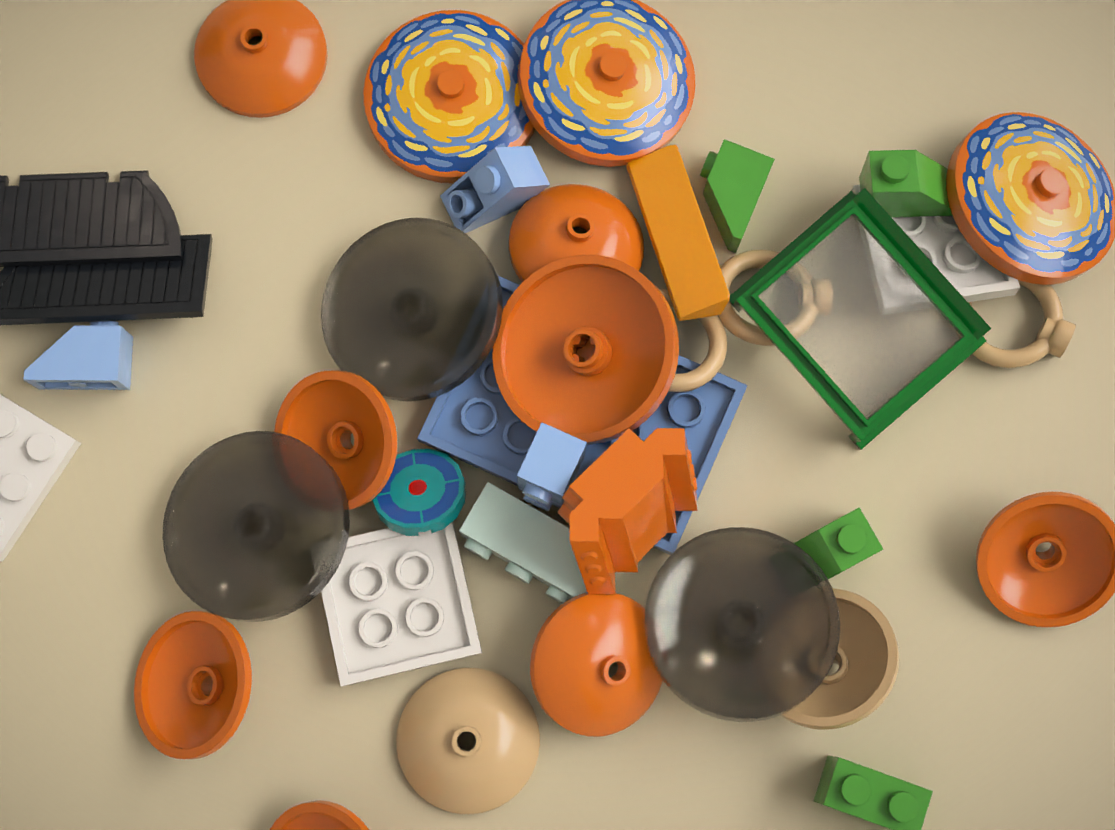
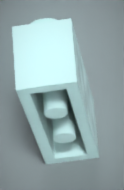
(524, 539)

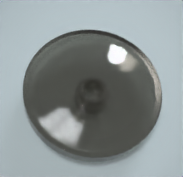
(412, 308)
(256, 526)
(741, 624)

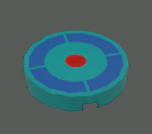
(422, 493)

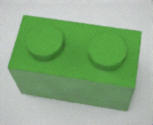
(872, 795)

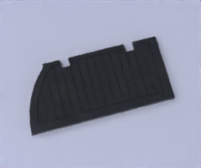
(86, 220)
(108, 289)

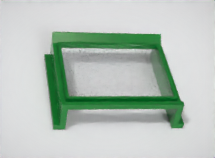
(862, 315)

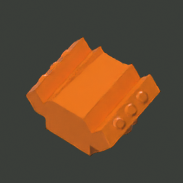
(628, 503)

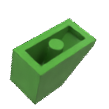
(906, 183)
(733, 188)
(841, 543)

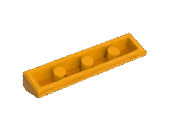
(678, 234)

